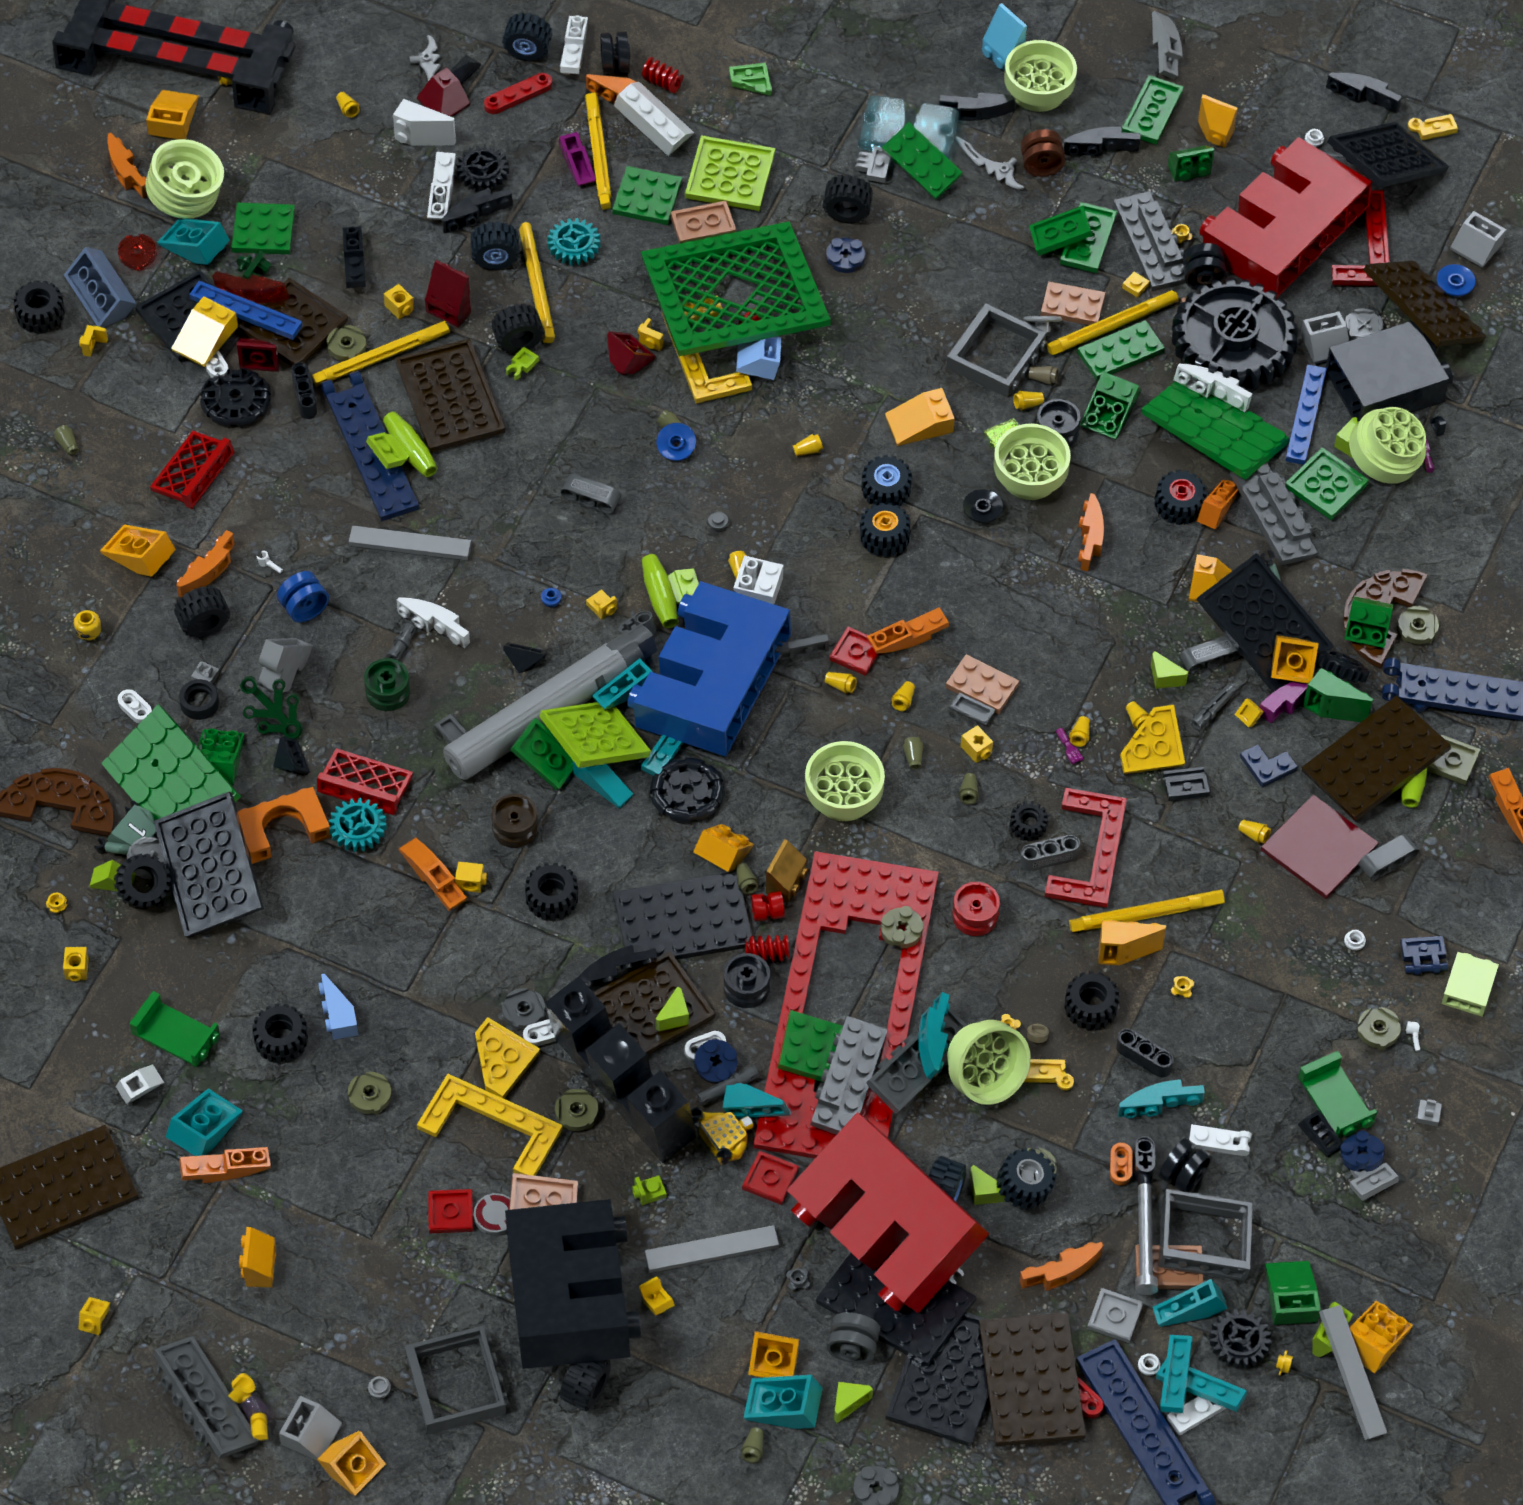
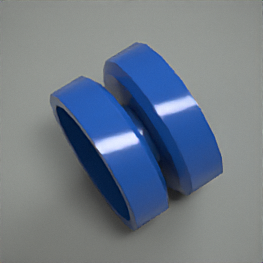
(302, 596)

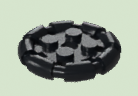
(240, 405)
(693, 780)

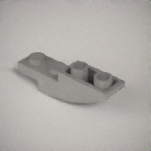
(1169, 44)

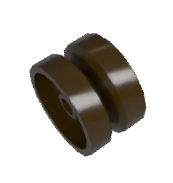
(514, 820)

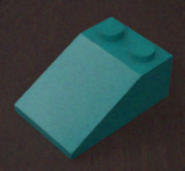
(195, 240)
(202, 1123)
(784, 1401)

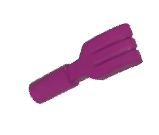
(1427, 461)
(1071, 751)

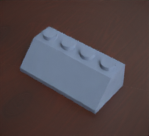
(99, 288)

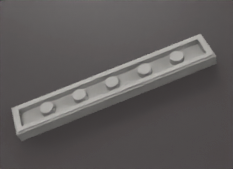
(410, 542)
(711, 1249)
(1353, 1372)

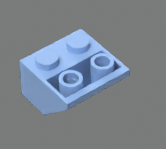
(759, 357)

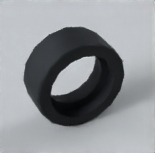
(195, 686)

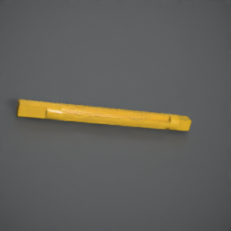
(598, 150)
(536, 281)
(1112, 322)
(381, 353)
(1149, 910)

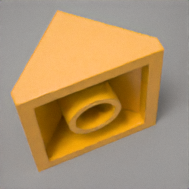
(773, 1355)

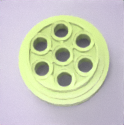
(1040, 74)
(1388, 444)
(1036, 459)
(844, 760)
(983, 1077)

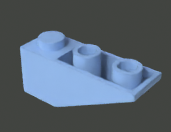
(340, 1011)

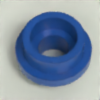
(551, 601)

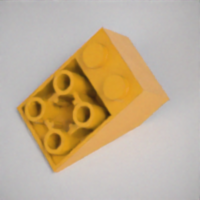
(171, 114)
(1128, 941)
(1378, 1335)

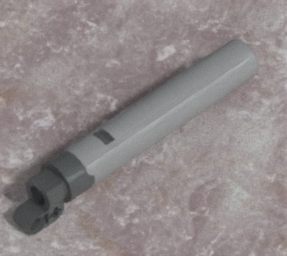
(568, 688)

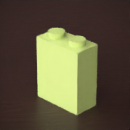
(1470, 984)

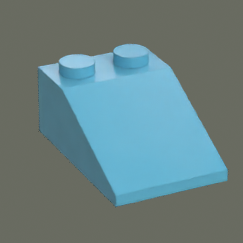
(1003, 35)

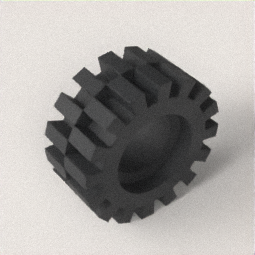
(1028, 810)

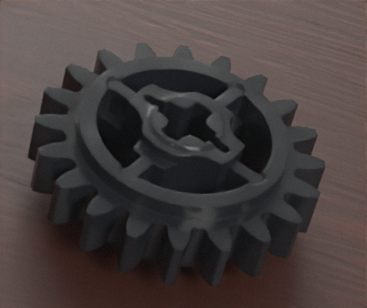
(482, 168)
(1342, 666)
(1235, 1348)

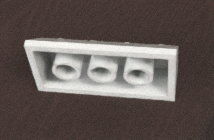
(652, 117)

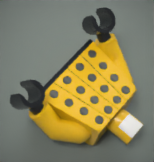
(723, 1133)

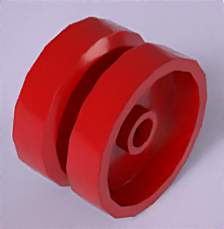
(976, 908)

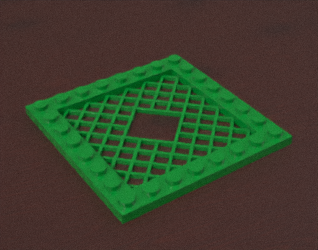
(686, 340)

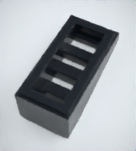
(1315, 1138)

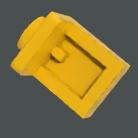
(92, 335)
(650, 337)
(655, 1296)

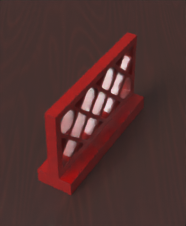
(204, 473)
(345, 790)

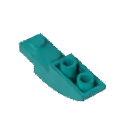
(931, 1036)
(1152, 1099)

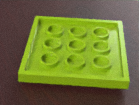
(730, 173)
(594, 734)

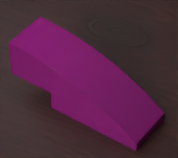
(576, 159)
(1284, 699)

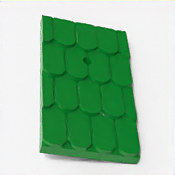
(1216, 428)
(164, 767)

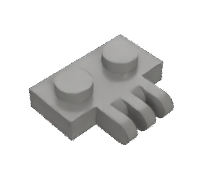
(874, 163)
(1371, 1182)

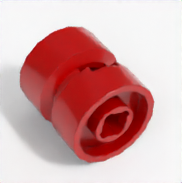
(767, 906)

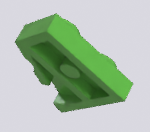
(751, 78)

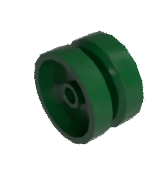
(387, 684)

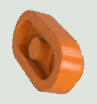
(1121, 1165)

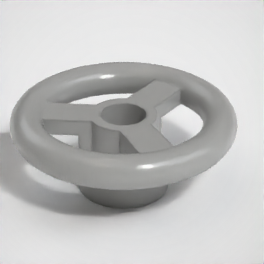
(1042, 322)

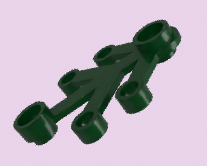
(273, 710)

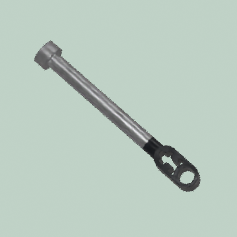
(1145, 1283)

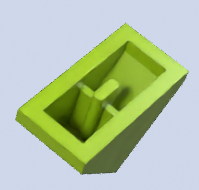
(1343, 436)
(1167, 673)
(104, 876)
(673, 1013)
(984, 1187)
(850, 1398)

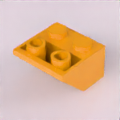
(723, 847)
(258, 1258)

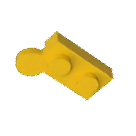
(1433, 127)
(1049, 1072)

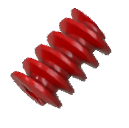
(663, 78)
(768, 947)

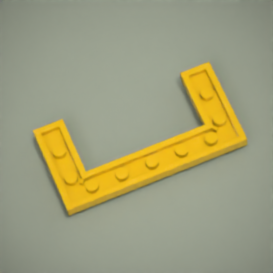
(702, 387)
(456, 1091)

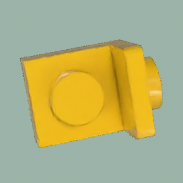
(602, 604)
(92, 1315)

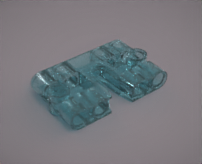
(886, 117)

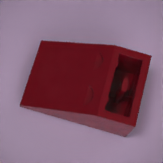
(448, 294)

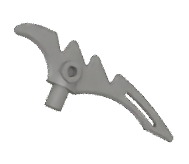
(427, 58)
(1002, 170)

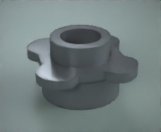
(796, 1273)

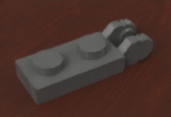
(803, 646)

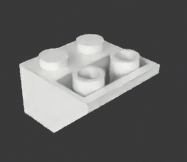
(759, 579)

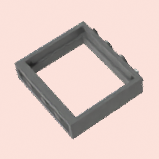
(982, 376)
(1204, 1263)
(447, 1343)

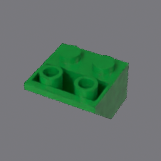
(1191, 163)
(1368, 622)

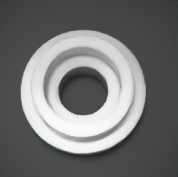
(1314, 137)
(1355, 935)
(1149, 1358)

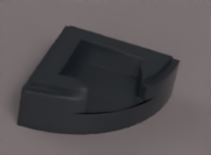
(1438, 425)

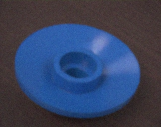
(1456, 280)
(676, 433)

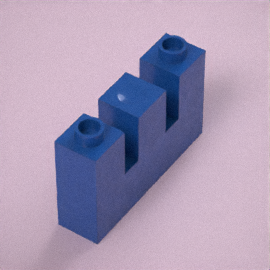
(711, 668)

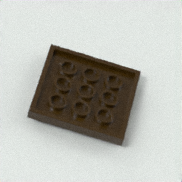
(317, 320)

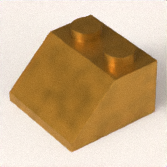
(786, 871)

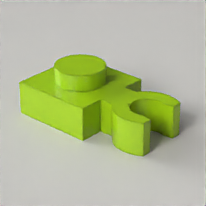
(522, 361)

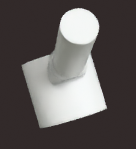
(267, 562)
(1413, 1028)

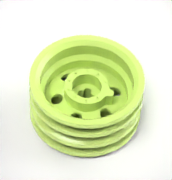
(181, 189)

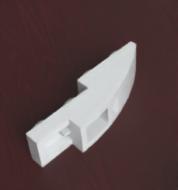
(574, 45)
(442, 185)
(1207, 383)
(430, 616)

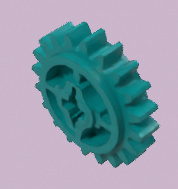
(574, 241)
(360, 830)

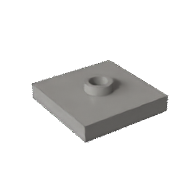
(1115, 1315)

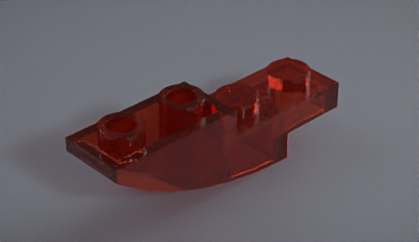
(255, 288)

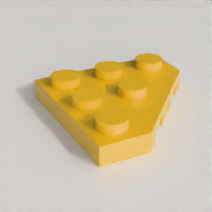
(1154, 744)
(503, 1057)

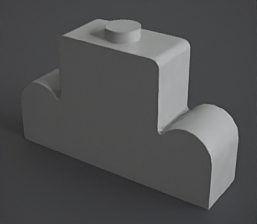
(281, 660)

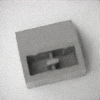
(1478, 239)
(1322, 333)
(309, 1428)

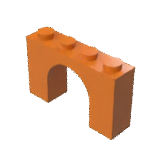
(299, 805)

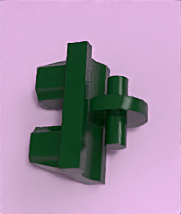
(258, 263)

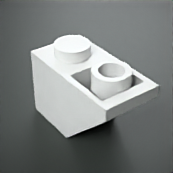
(139, 1083)

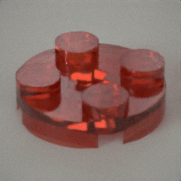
(140, 260)

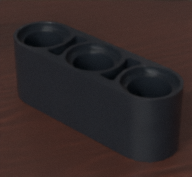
(304, 390)
(1141, 1044)

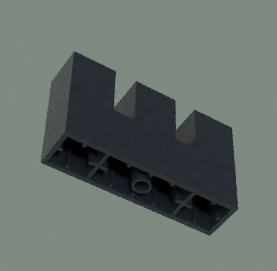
(620, 1070)
(569, 1284)

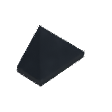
(465, 68)
(523, 656)
(290, 756)

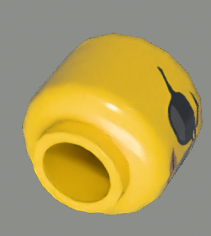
(87, 625)

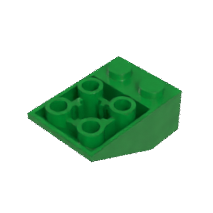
(1110, 405)
(1336, 699)
(223, 750)
(1292, 1292)

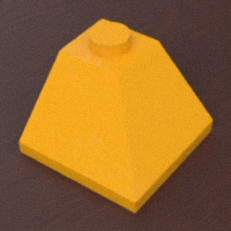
(1217, 120)
(1206, 574)
(1294, 659)
(351, 1462)

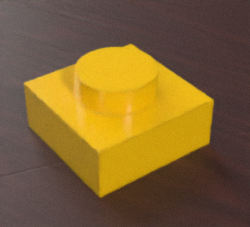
(1135, 284)
(1249, 712)

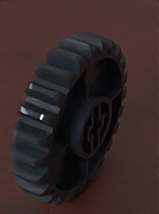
(1236, 332)

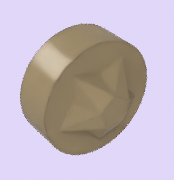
(1037, 1033)

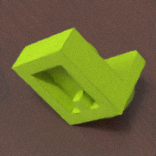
(649, 1190)

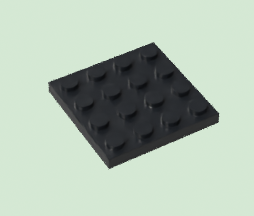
(170, 309)

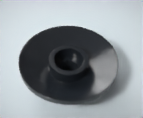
(985, 500)

